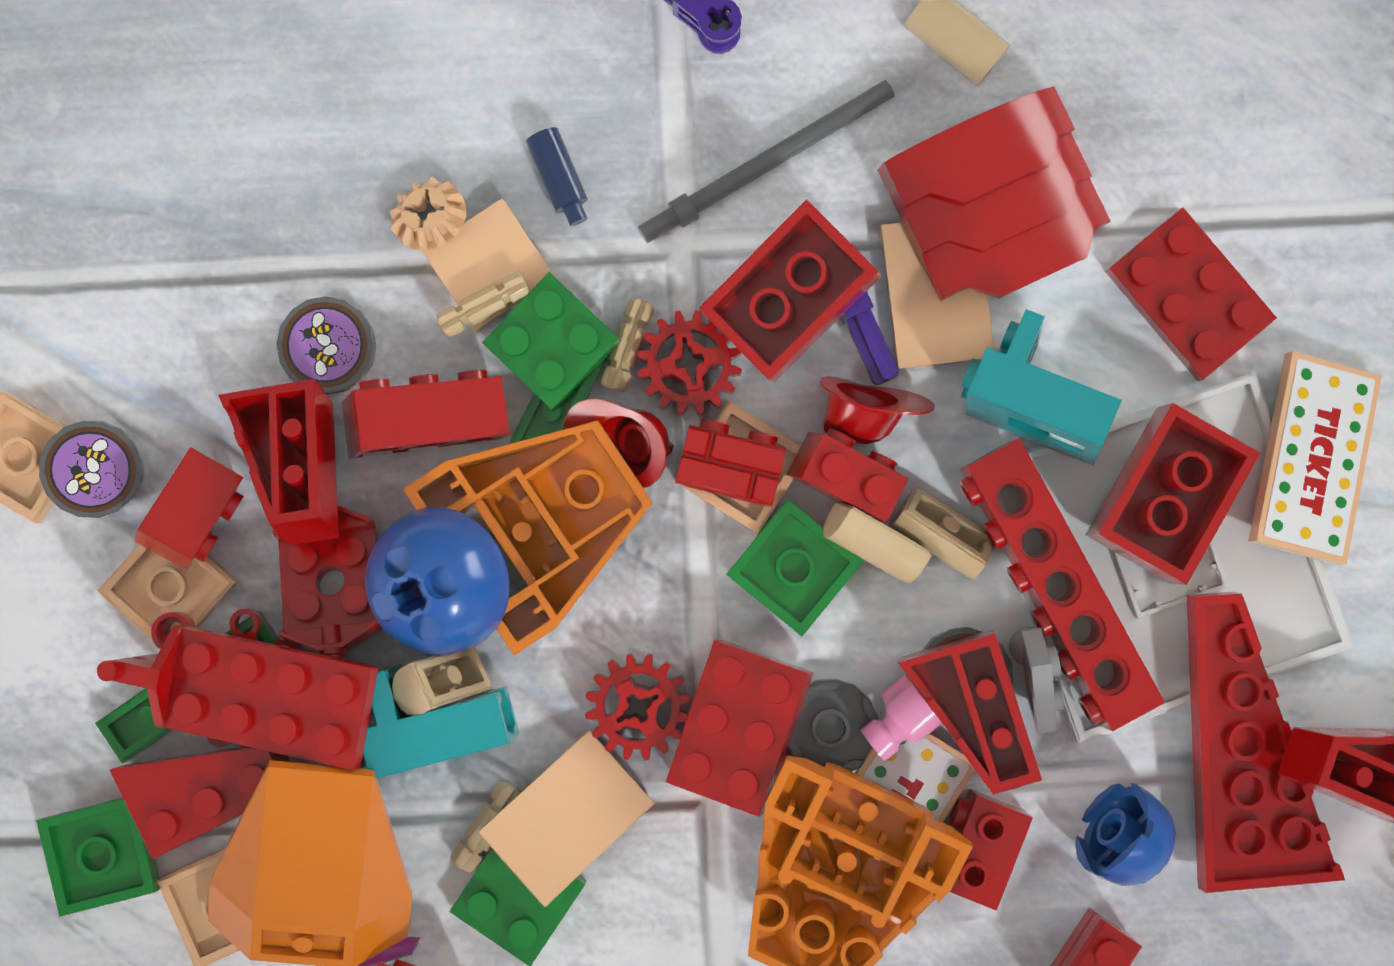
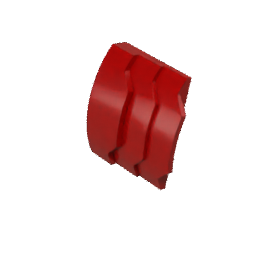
(997, 198)

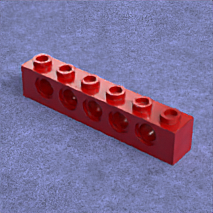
(1132, 687)

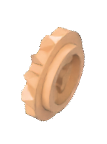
(439, 226)

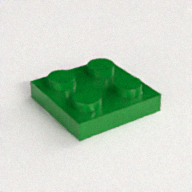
(551, 341)
(794, 568)
(96, 857)
(508, 912)

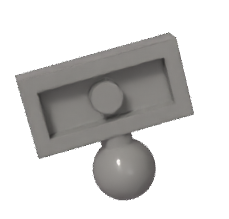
(1040, 666)

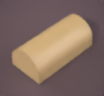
(957, 37)
(943, 532)
(875, 542)
(439, 681)

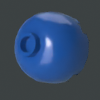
(1126, 836)

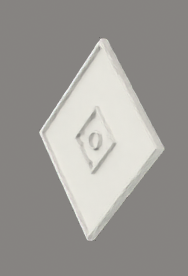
(1283, 591)

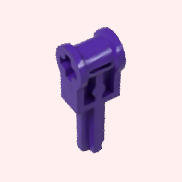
(698, 17)
(870, 341)

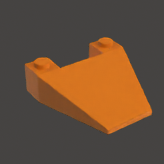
(554, 508)

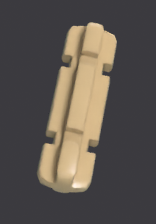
(482, 304)
(624, 355)
(468, 853)

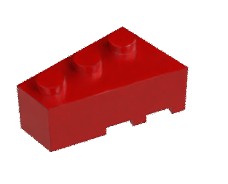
(424, 413)
(290, 456)
(976, 703)
(1345, 765)
(189, 794)

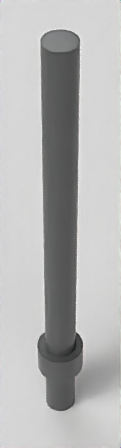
(685, 208)

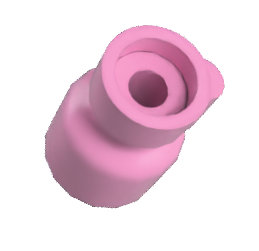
(906, 719)

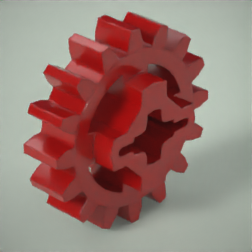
(666, 368)
(649, 725)

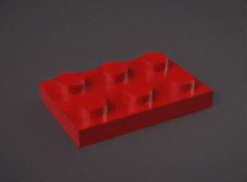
(1191, 294)

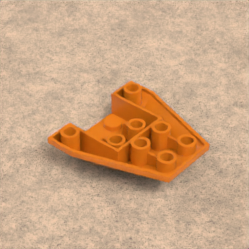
(312, 870)

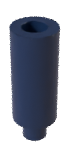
(558, 174)

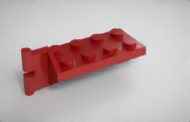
(255, 694)

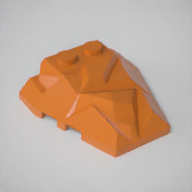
(844, 867)

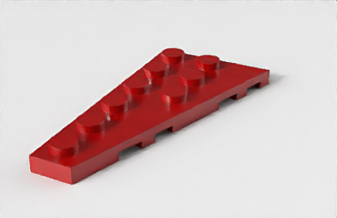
(1248, 818)

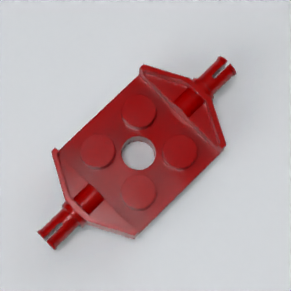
(335, 621)

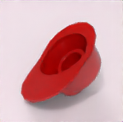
(868, 411)
(634, 432)

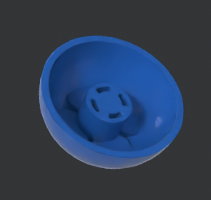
(437, 581)

